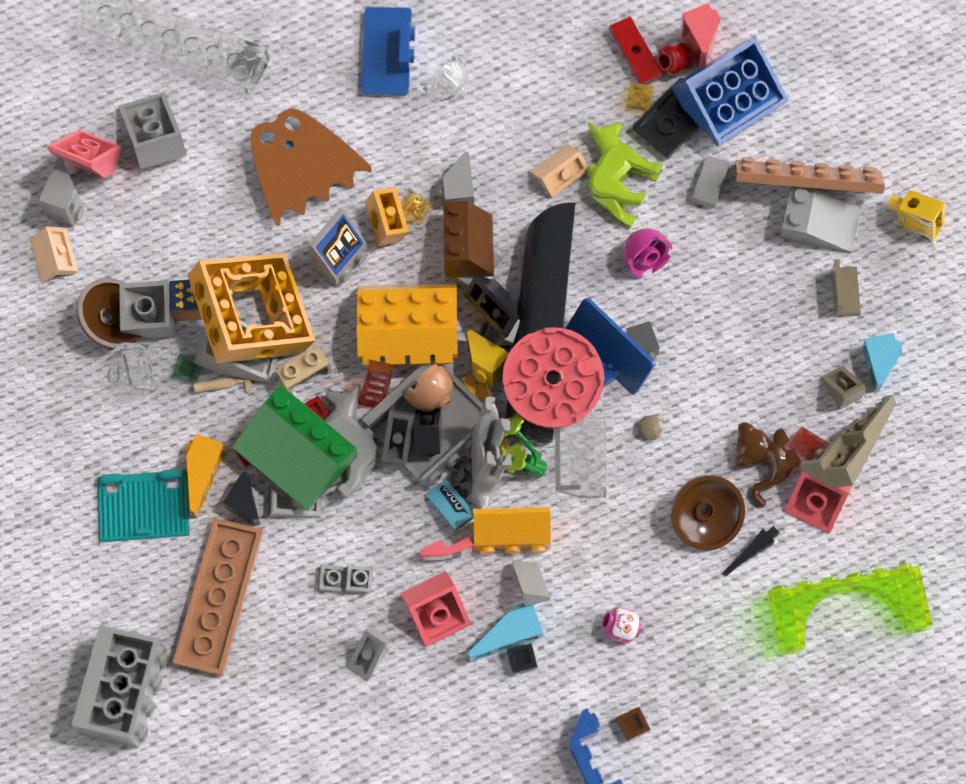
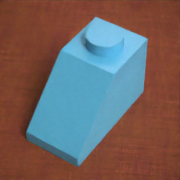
(881, 357)

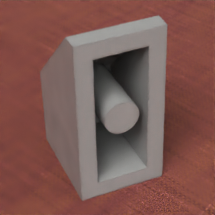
(458, 181)

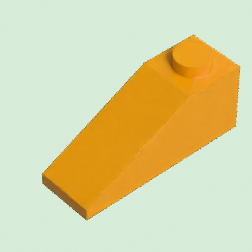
(203, 462)

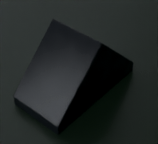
(241, 500)

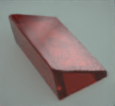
(807, 443)

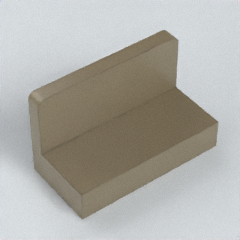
(845, 290)

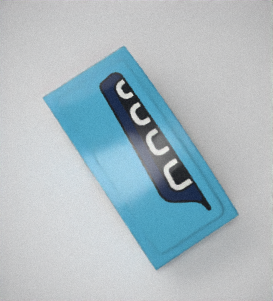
(450, 505)

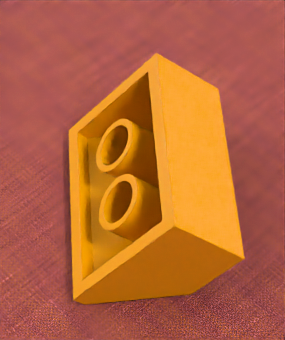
(512, 530)

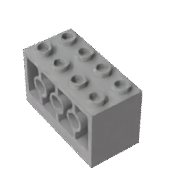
(105, 678)

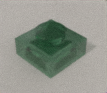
(186, 370)

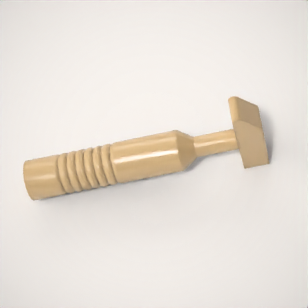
(221, 384)

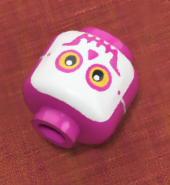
(621, 625)

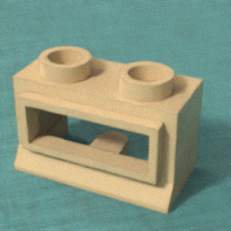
(302, 368)

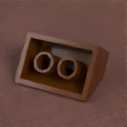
(467, 240)

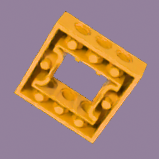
(213, 286)

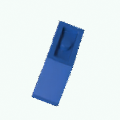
(585, 730)

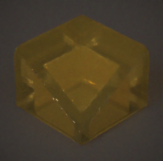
(415, 206)

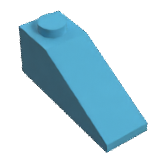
(512, 630)

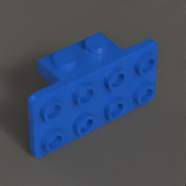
(387, 51)
(618, 353)

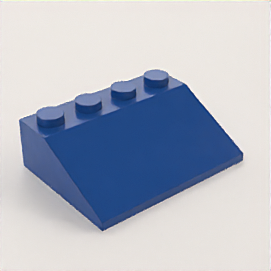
(731, 91)

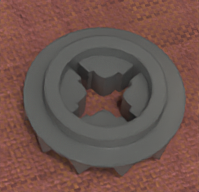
(458, 475)

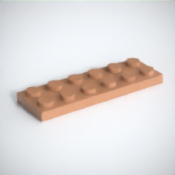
(816, 176)
(218, 597)

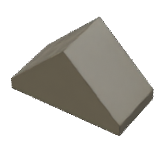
(843, 386)

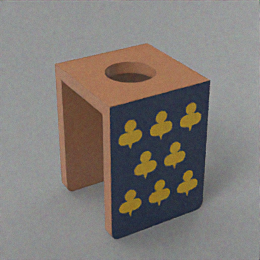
(183, 301)

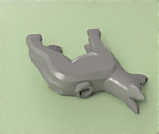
(344, 422)
(485, 454)

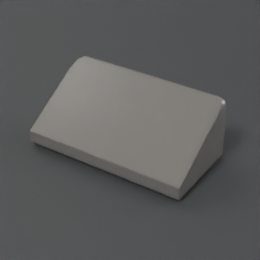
(530, 582)

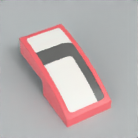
(439, 552)

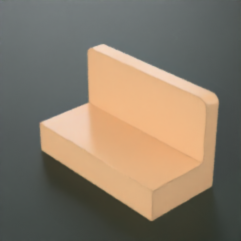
(560, 170)
(53, 253)

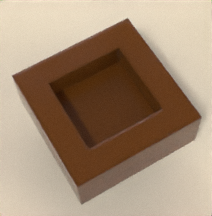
(633, 724)

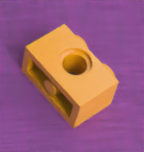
(386, 216)

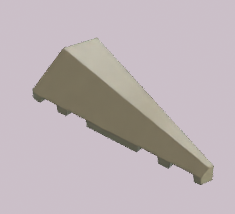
(850, 448)

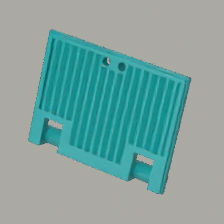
(143, 506)

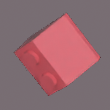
(699, 32)
(816, 502)
(436, 608)

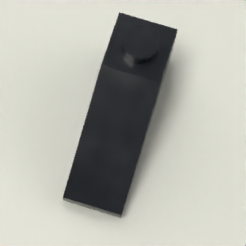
(493, 303)

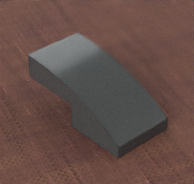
(491, 334)

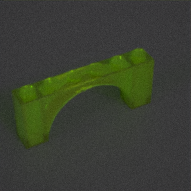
(898, 588)

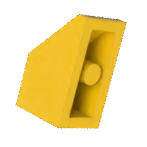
(485, 358)

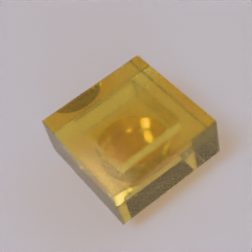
(640, 96)

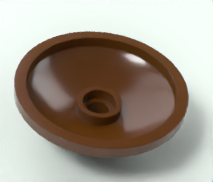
(100, 300)
(721, 518)

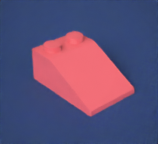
(87, 153)

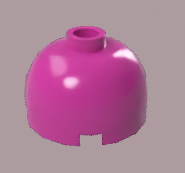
(649, 247)

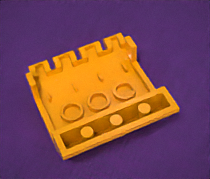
(407, 321)

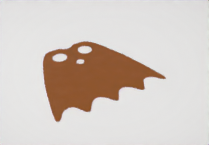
(307, 168)

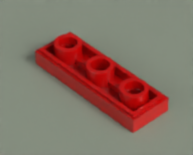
(630, 40)

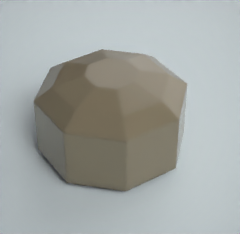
(650, 427)

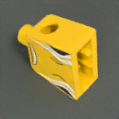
(919, 213)

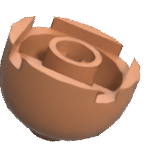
(431, 390)

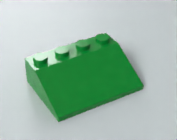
(295, 448)

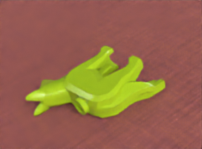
(613, 168)

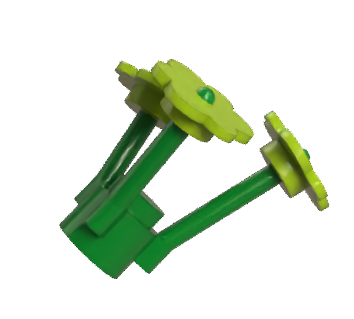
(520, 460)

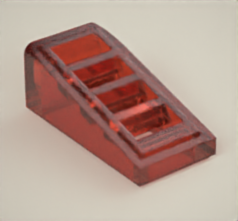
(380, 369)

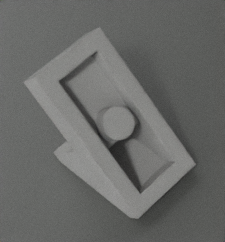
(369, 653)

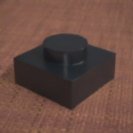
(522, 659)

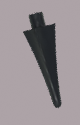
(760, 543)

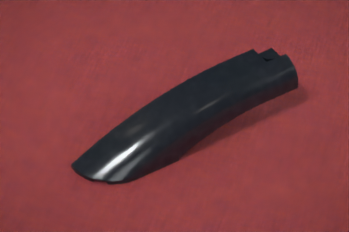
(544, 287)

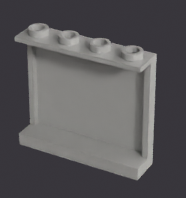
(457, 426)

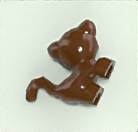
(755, 447)

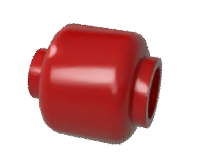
(675, 58)

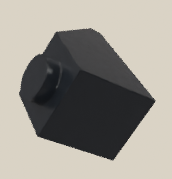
(428, 432)

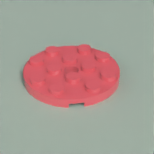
(548, 352)

